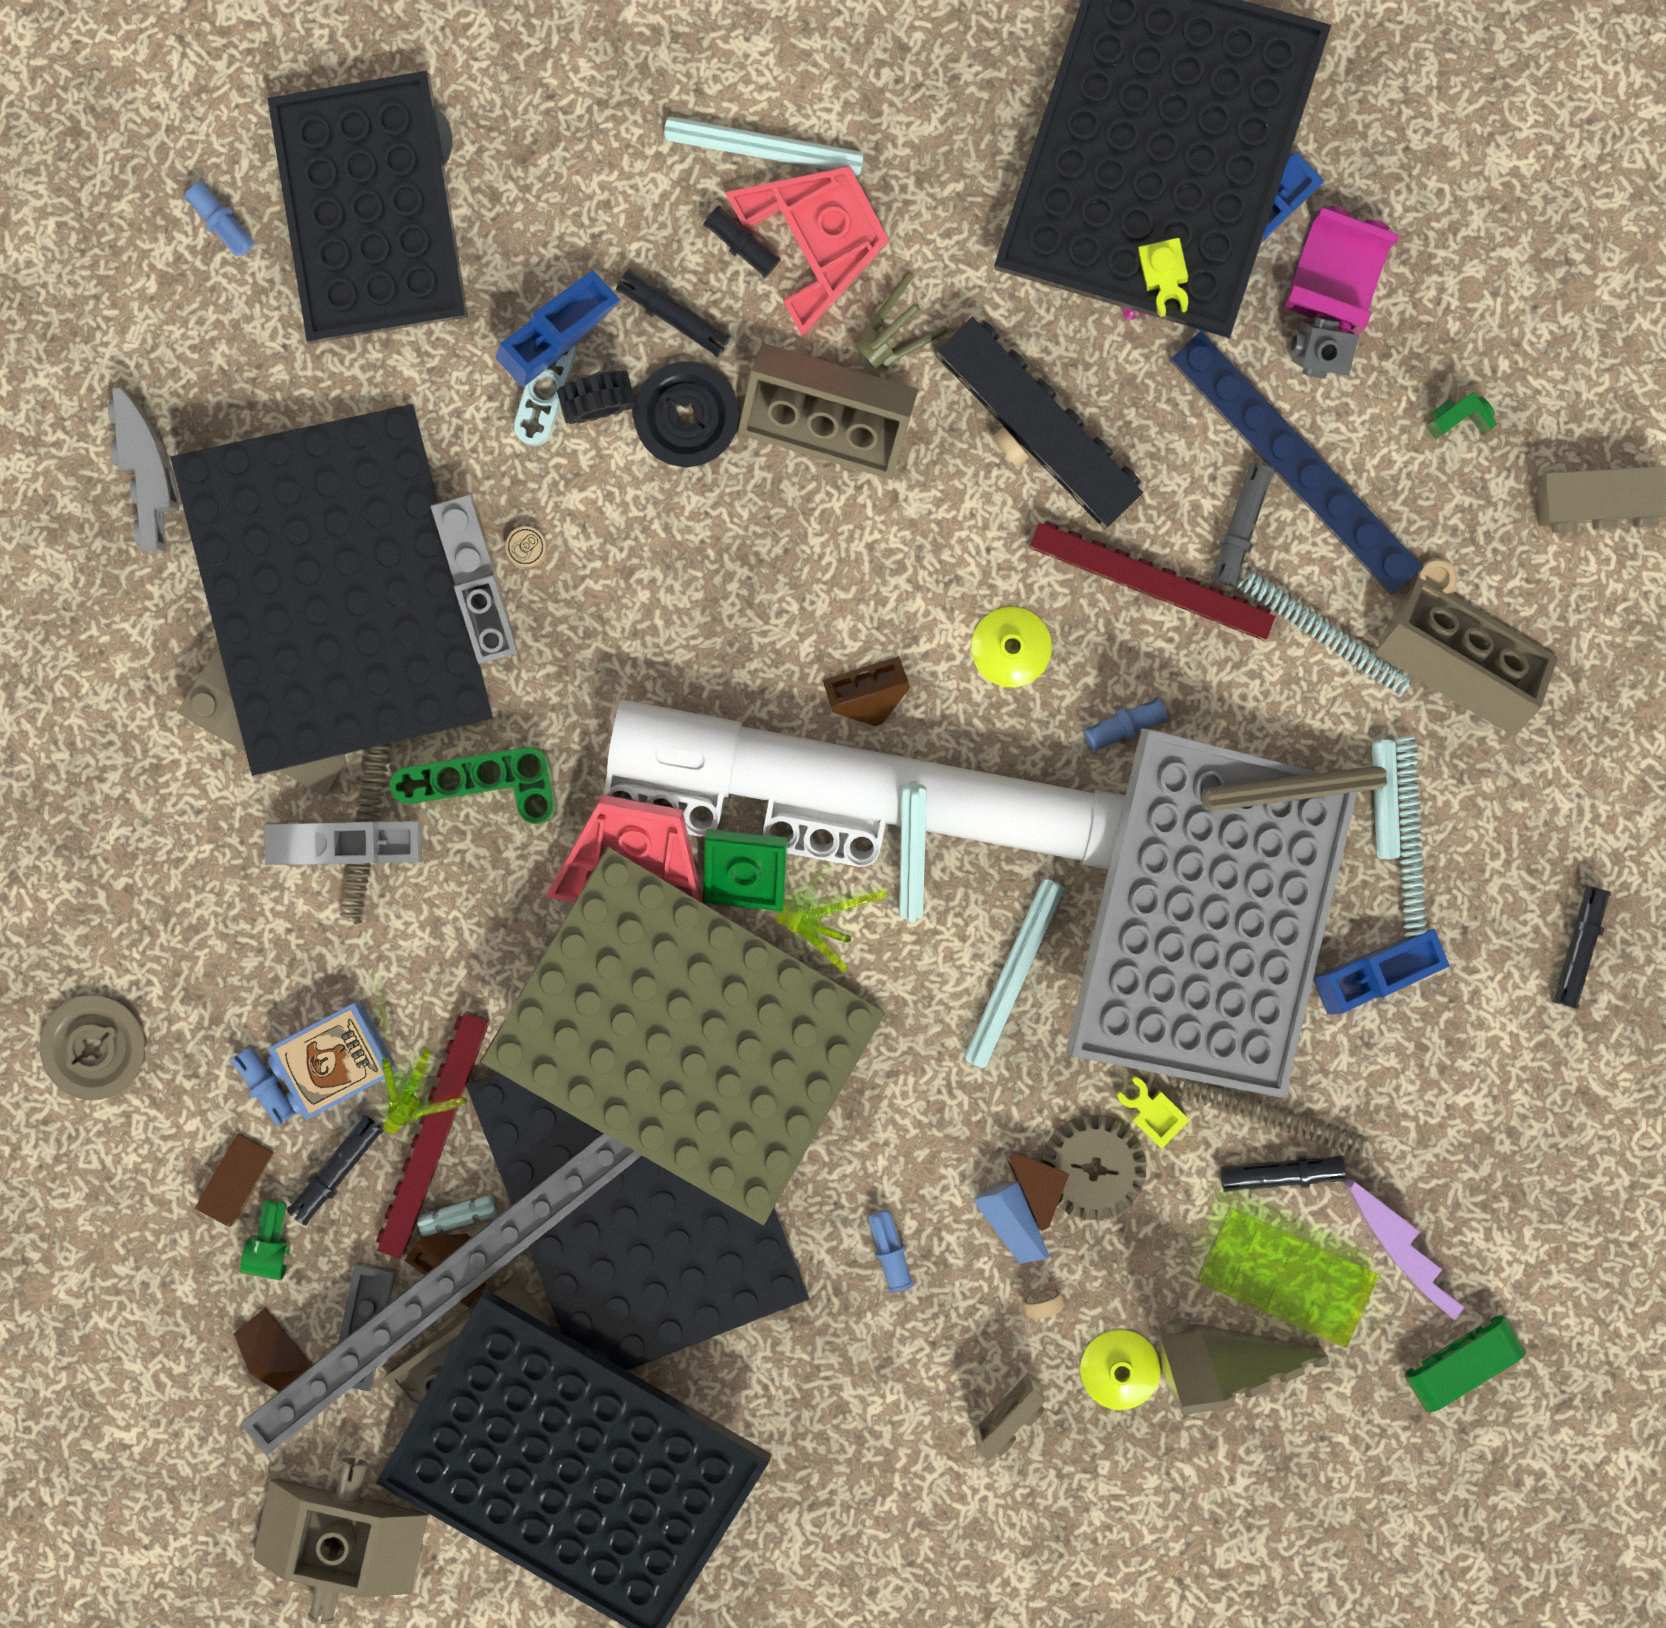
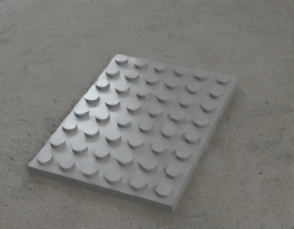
(1209, 921)

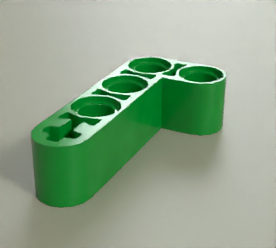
(473, 783)

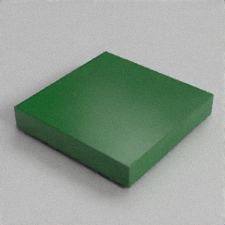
(745, 870)

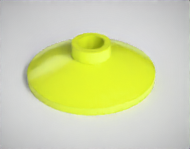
(990, 652)
(1108, 1353)

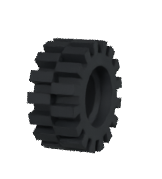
(596, 397)

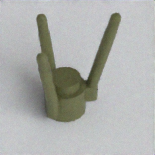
(878, 344)

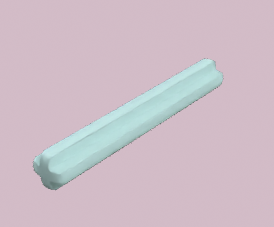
(912, 851)

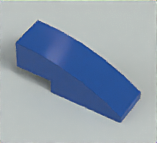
(556, 328)
(1380, 972)

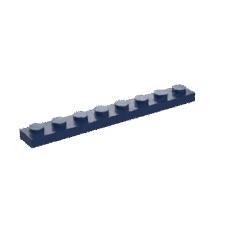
(1296, 463)

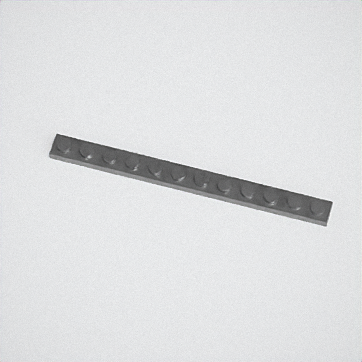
(437, 1291)

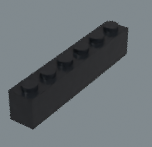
(1039, 423)

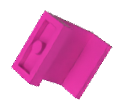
(1340, 268)

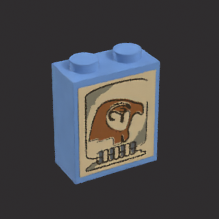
(330, 1060)

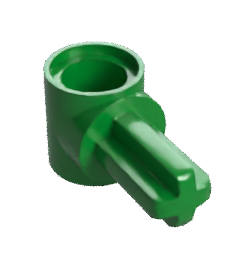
(266, 1251)

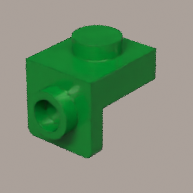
(1450, 414)

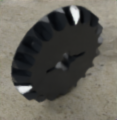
(658, 421)

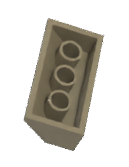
(826, 411)
(1468, 657)

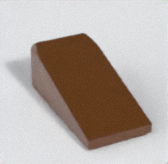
(234, 1180)

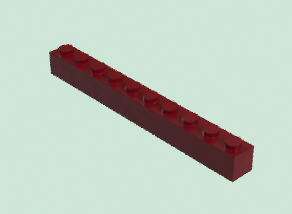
(1153, 582)
(433, 1135)

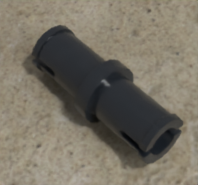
(741, 241)

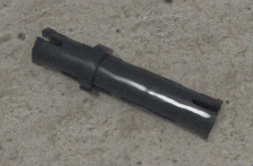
(672, 312)
(1581, 946)
(1286, 1173)
(324, 1183)

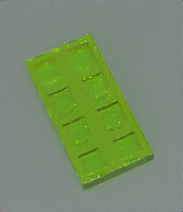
(1287, 1277)

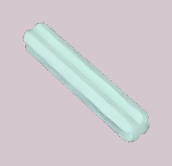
(1386, 801)

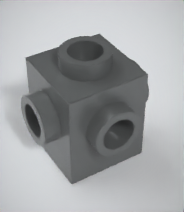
(1323, 347)

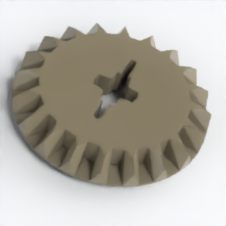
(65, 1042)
(1117, 1150)

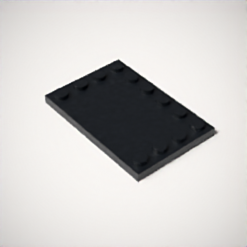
(367, 207)

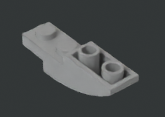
(142, 453)
(475, 578)
(343, 843)

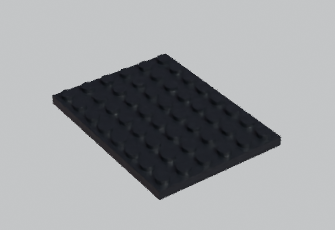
(1160, 133)
(330, 589)
(646, 1255)
(572, 1466)

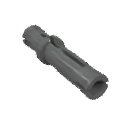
(1242, 525)

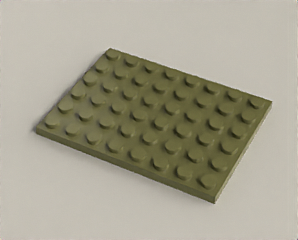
(683, 1036)

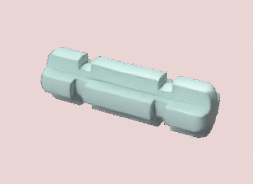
(457, 1215)

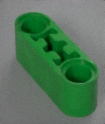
(1465, 1364)

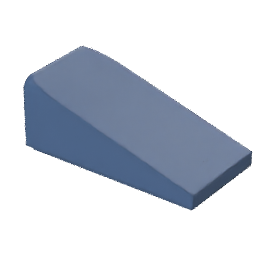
(1013, 1221)

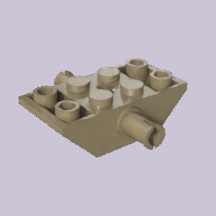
(377, 1539)

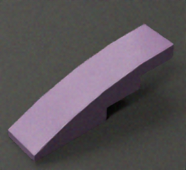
(1395, 1238)

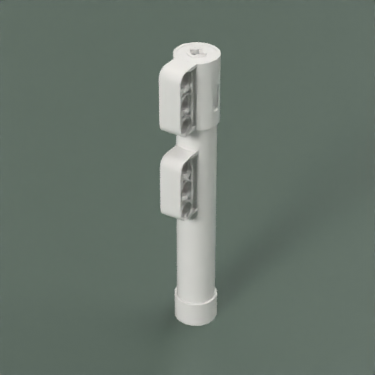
(843, 789)

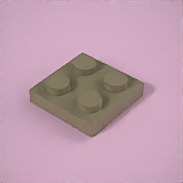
(1017, 1408)

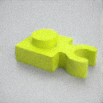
(1164, 269)
(1156, 1115)

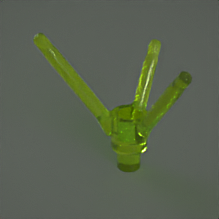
(809, 923)
(406, 1105)

